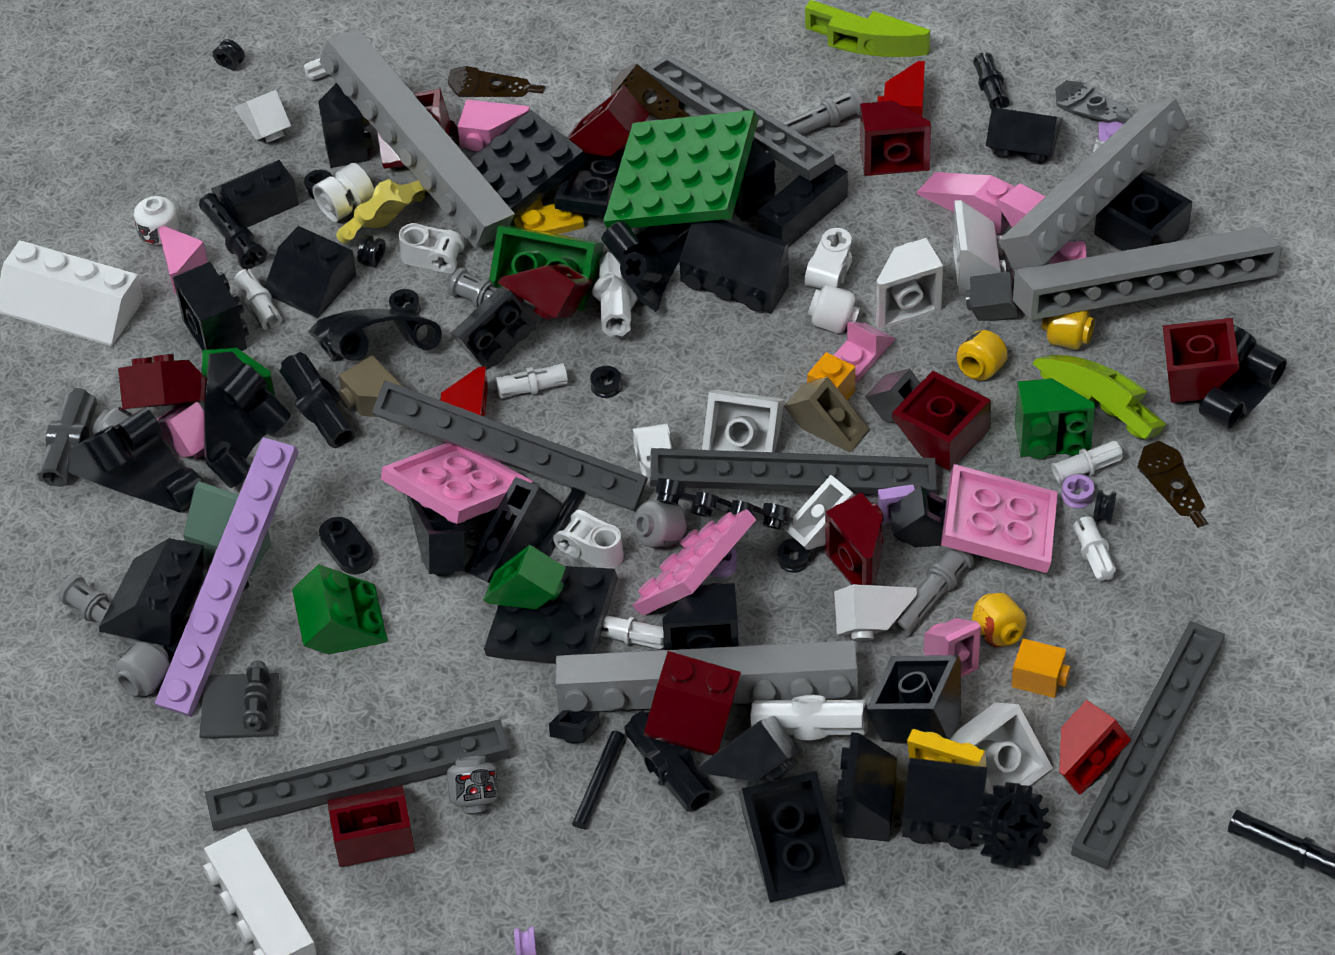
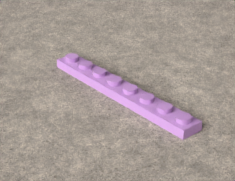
(226, 577)

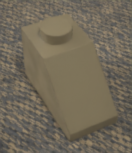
(363, 384)
(826, 414)

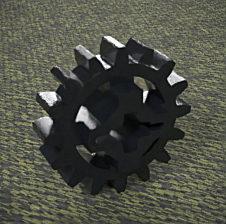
(1011, 825)

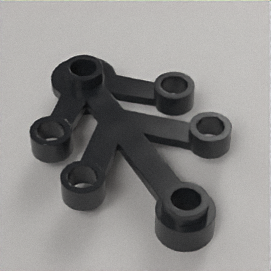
(703, 504)

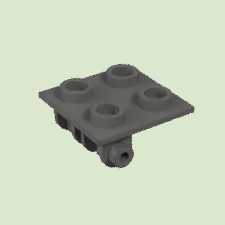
(240, 704)

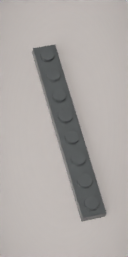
(770, 134)
(510, 446)
(788, 470)
(1148, 745)
(353, 775)

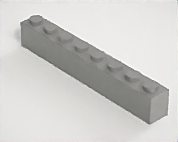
(415, 137)
(1093, 184)
(1145, 273)
(766, 671)

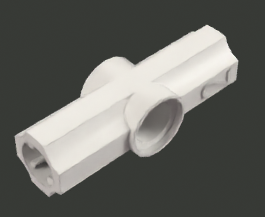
(615, 297)
(813, 716)

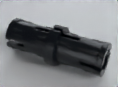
(991, 80)

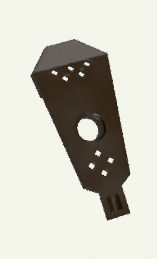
(481, 85)
(644, 86)
(1169, 473)

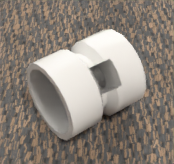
(340, 194)

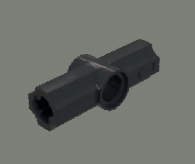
(317, 400)
(671, 765)

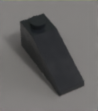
(519, 521)
(438, 540)

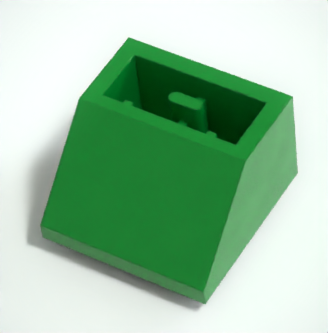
(1052, 419)
(337, 611)

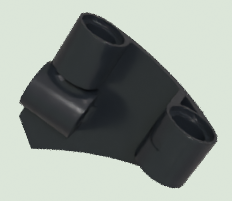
(647, 257)
(343, 333)
(1248, 386)
(236, 415)
(135, 463)

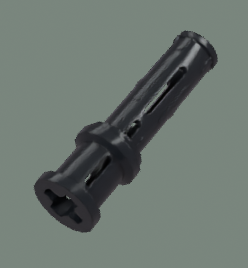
(213, 209)

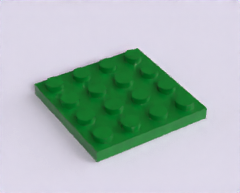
(682, 170)

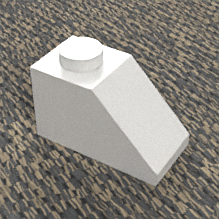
(264, 116)
(809, 521)
(869, 609)

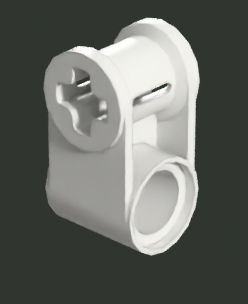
(428, 247)
(830, 259)
(647, 438)
(591, 541)

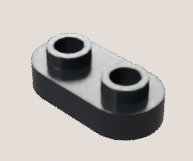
(344, 543)

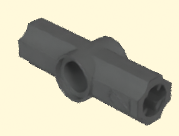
(64, 434)

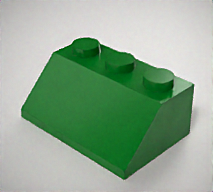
(527, 249)

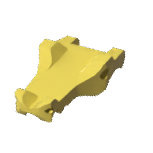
(384, 206)

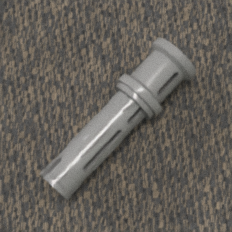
(828, 112)
(479, 290)
(940, 579)
(89, 602)

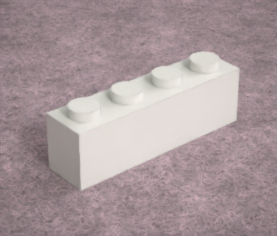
(255, 897)

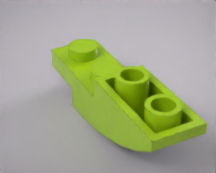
(874, 36)
(1098, 383)

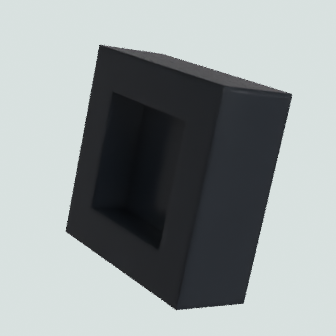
(574, 725)

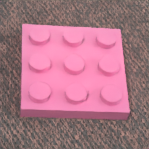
(452, 481)
(999, 518)
(697, 559)

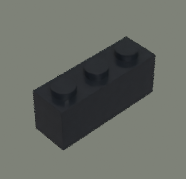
(802, 205)

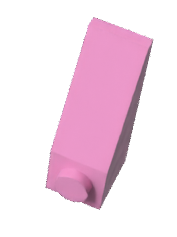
(973, 189)

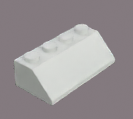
(68, 293)

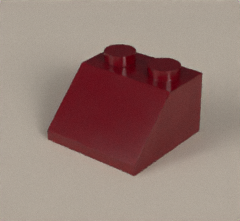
(609, 124)
(893, 139)
(1199, 357)
(160, 382)
(943, 419)
(855, 539)
(692, 703)

